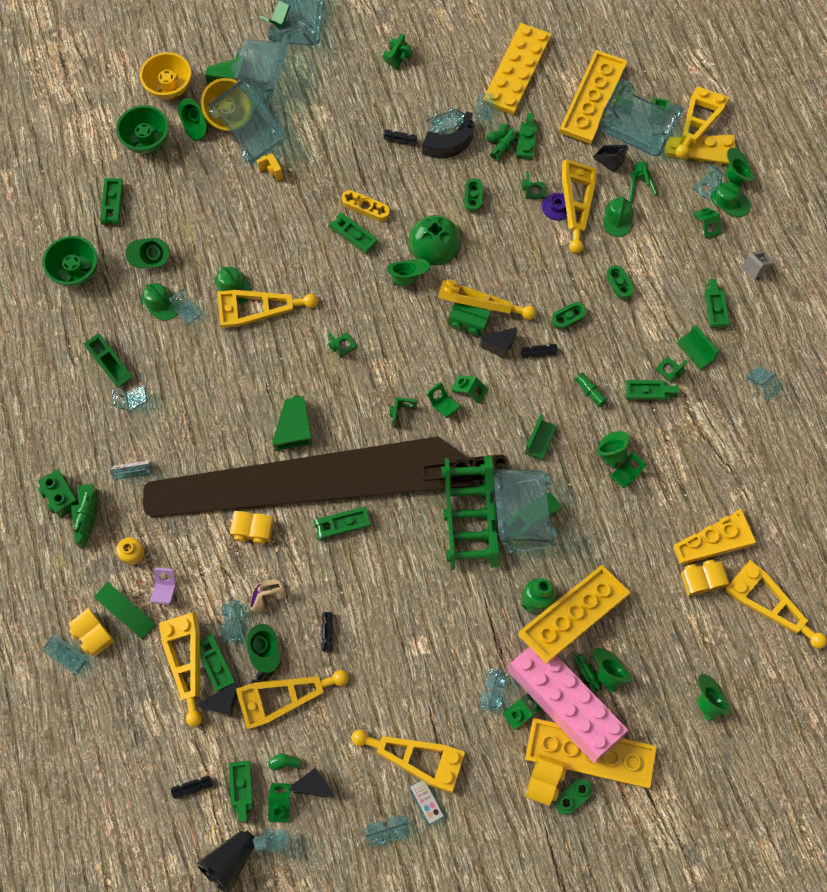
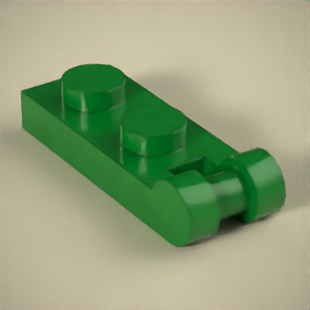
(111, 201)
(353, 233)
(342, 523)
(215, 664)

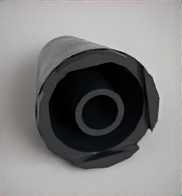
(227, 860)

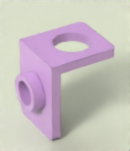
(163, 588)

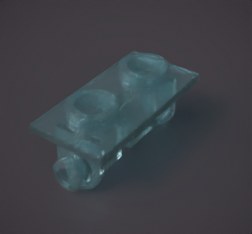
(452, 118)
(230, 628)
(492, 699)
(378, 835)

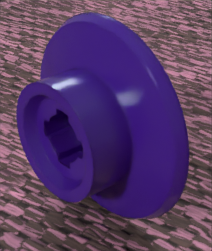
(552, 210)

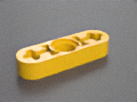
(370, 212)

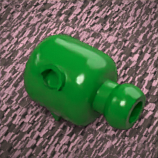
(538, 595)

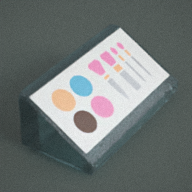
(131, 470)
(426, 802)

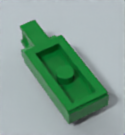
(527, 138)
(716, 306)
(649, 390)
(241, 789)

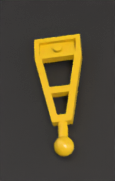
(705, 99)
(584, 175)
(450, 289)
(229, 311)
(744, 583)
(173, 630)
(252, 705)
(447, 769)

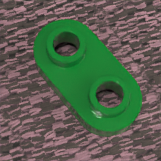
(473, 197)
(620, 283)
(567, 316)
(573, 796)

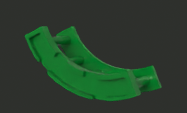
(487, 512)

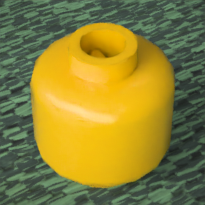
(130, 551)

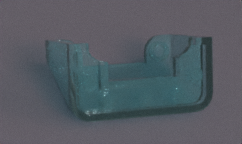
(302, 23)
(248, 120)
(638, 120)
(523, 509)

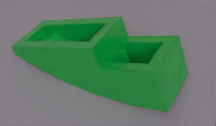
(107, 360)
(81, 539)
(124, 610)

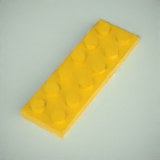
(518, 67)
(592, 96)
(573, 614)
(625, 762)

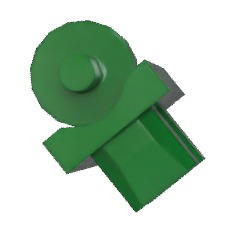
(399, 51)

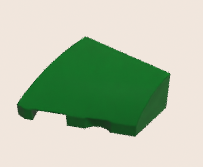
(219, 71)

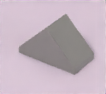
(757, 264)

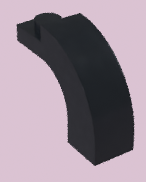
(452, 144)

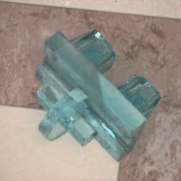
(271, 841)

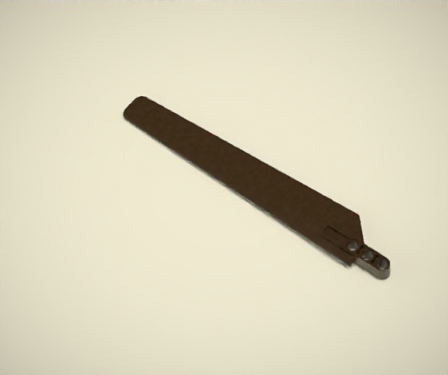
(330, 476)

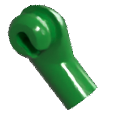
(283, 760)

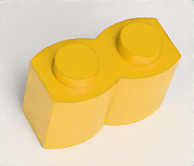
(252, 527)
(704, 578)
(91, 633)
(545, 779)

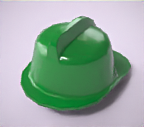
(192, 118)
(738, 169)
(731, 200)
(618, 217)
(147, 253)
(406, 272)
(232, 279)
(157, 301)
(613, 448)
(263, 648)
(610, 670)
(711, 698)

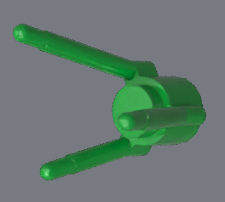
(642, 173)

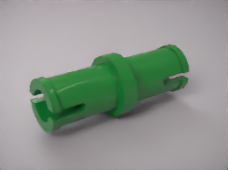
(504, 144)
(590, 389)
(84, 513)

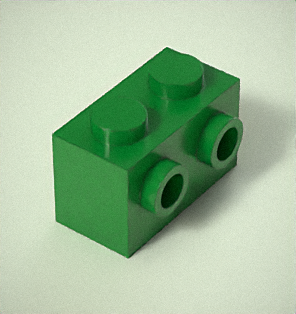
(58, 493)

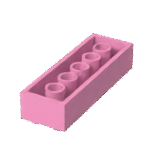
(568, 703)

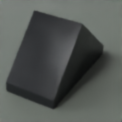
(611, 156)
(499, 342)
(221, 702)
(313, 785)

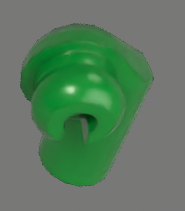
(495, 136)

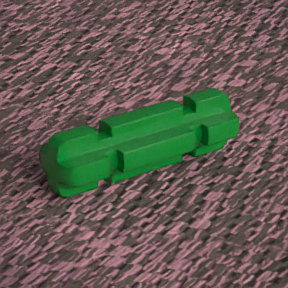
(587, 673)

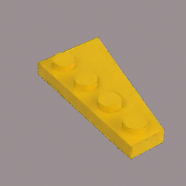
(705, 149)
(723, 537)

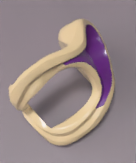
(256, 602)

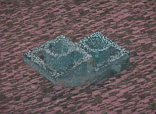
(65, 654)

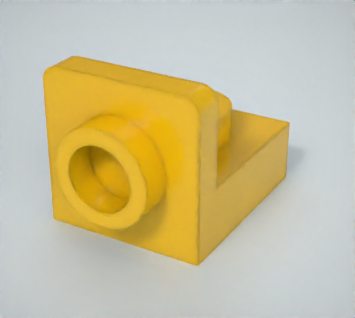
(269, 163)

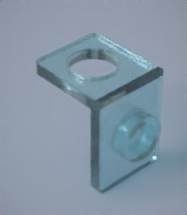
(484, 106)
(713, 179)
(185, 307)
(764, 379)
(130, 399)

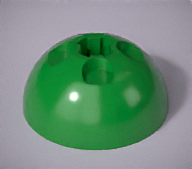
(142, 129)
(435, 247)
(70, 261)

